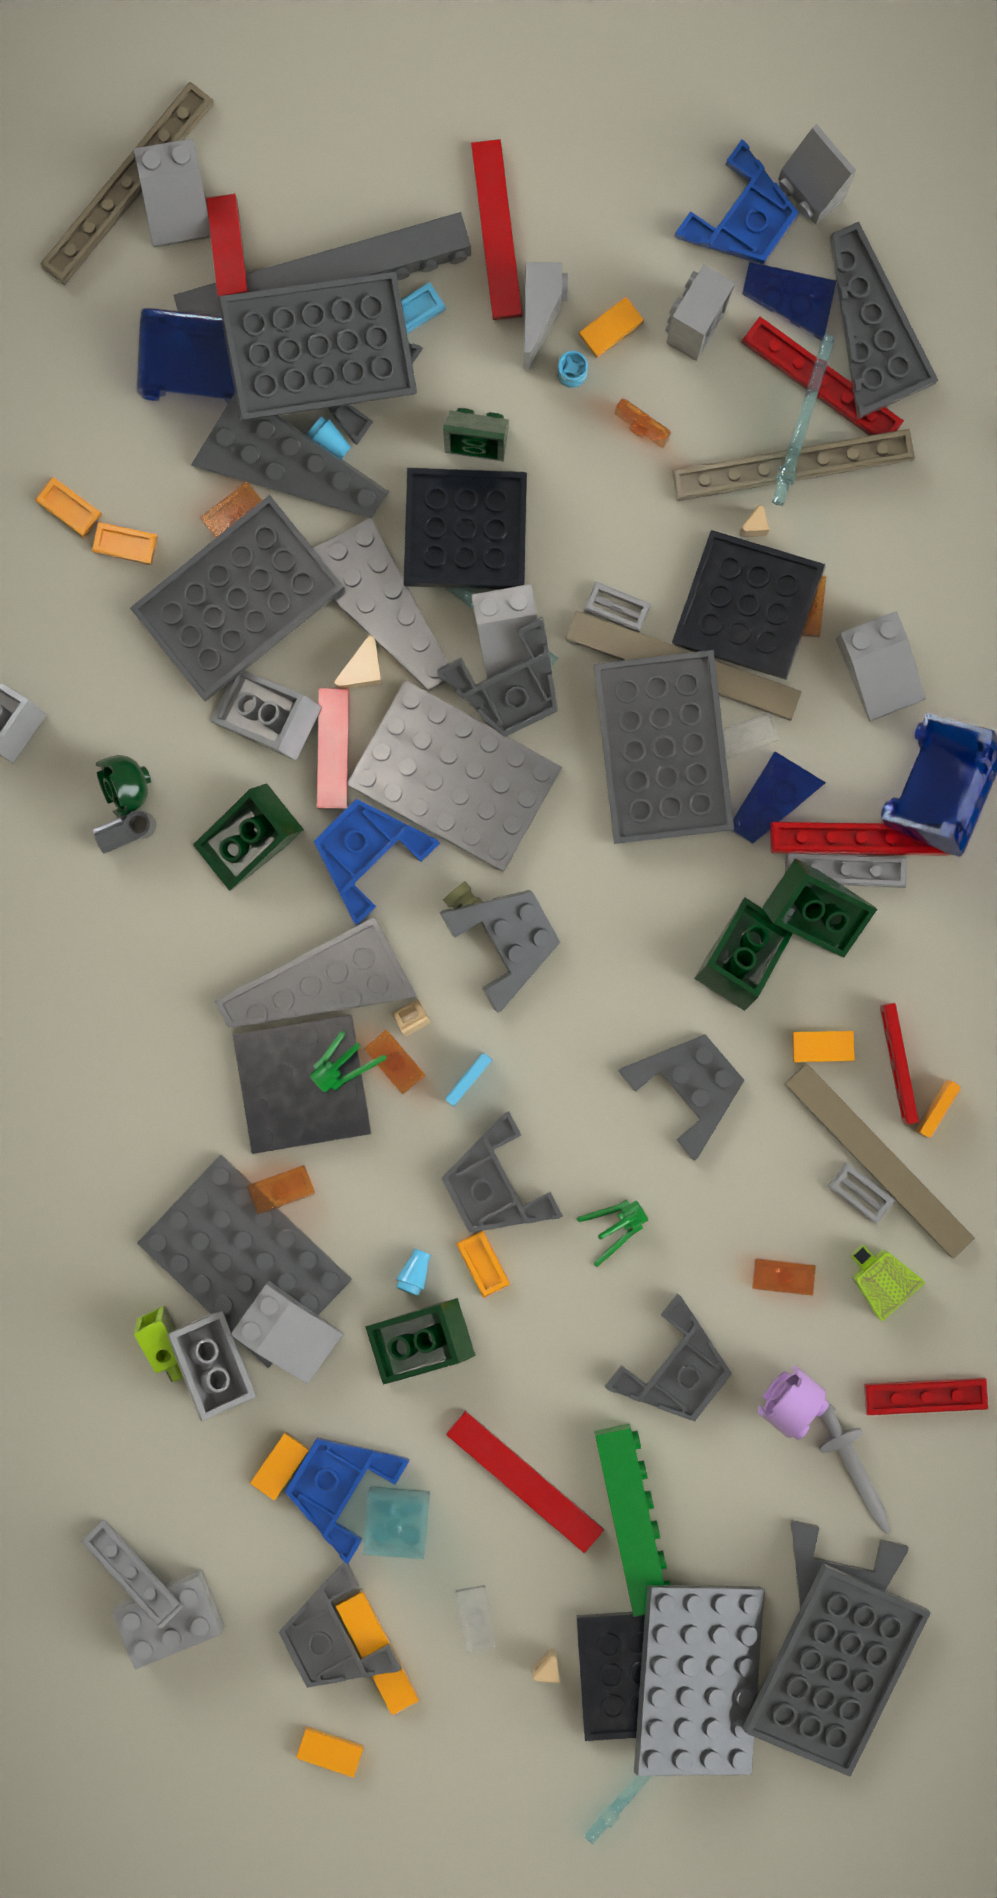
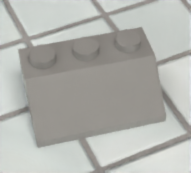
(211, 1365)

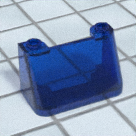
(182, 355)
(945, 784)

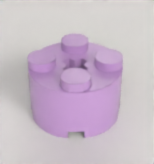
(793, 1403)

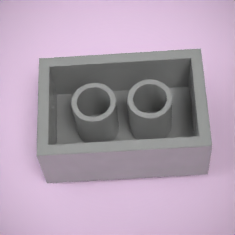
(699, 311)
(193, 1624)

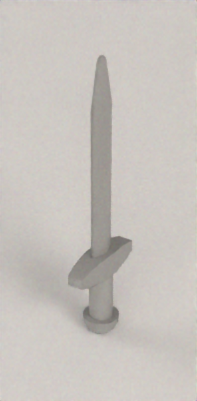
(842, 1441)

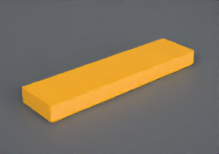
(369, 1637)

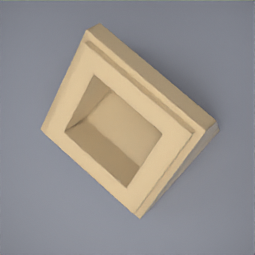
(756, 524)
(411, 1018)
(547, 1668)

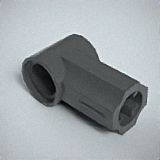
(122, 831)

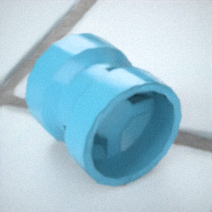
(573, 363)

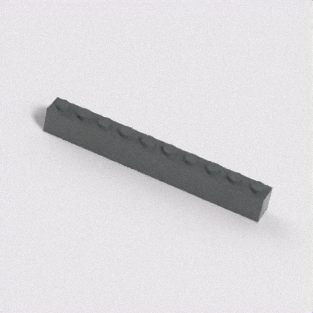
(399, 251)

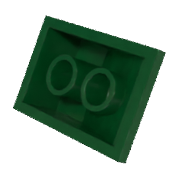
(476, 434)
(248, 835)
(818, 909)
(743, 955)
(420, 1341)

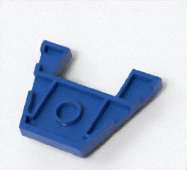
(755, 219)
(357, 843)
(328, 1481)

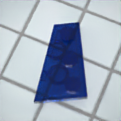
(792, 294)
(773, 796)

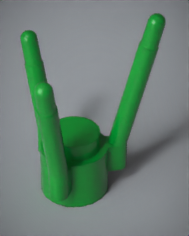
(327, 1074)
(631, 1217)

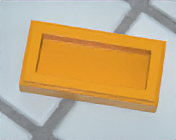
(611, 327)
(68, 507)
(124, 543)
(823, 1046)
(938, 1109)
(483, 1263)
(279, 1466)
(330, 1751)

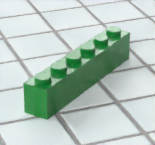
(630, 1512)

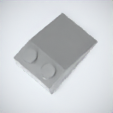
(816, 175)
(172, 192)
(543, 296)
(498, 620)
(881, 665)
(267, 714)
(17, 722)
(286, 1333)

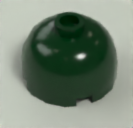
(123, 783)

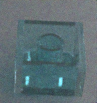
(396, 1522)

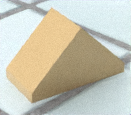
(362, 668)

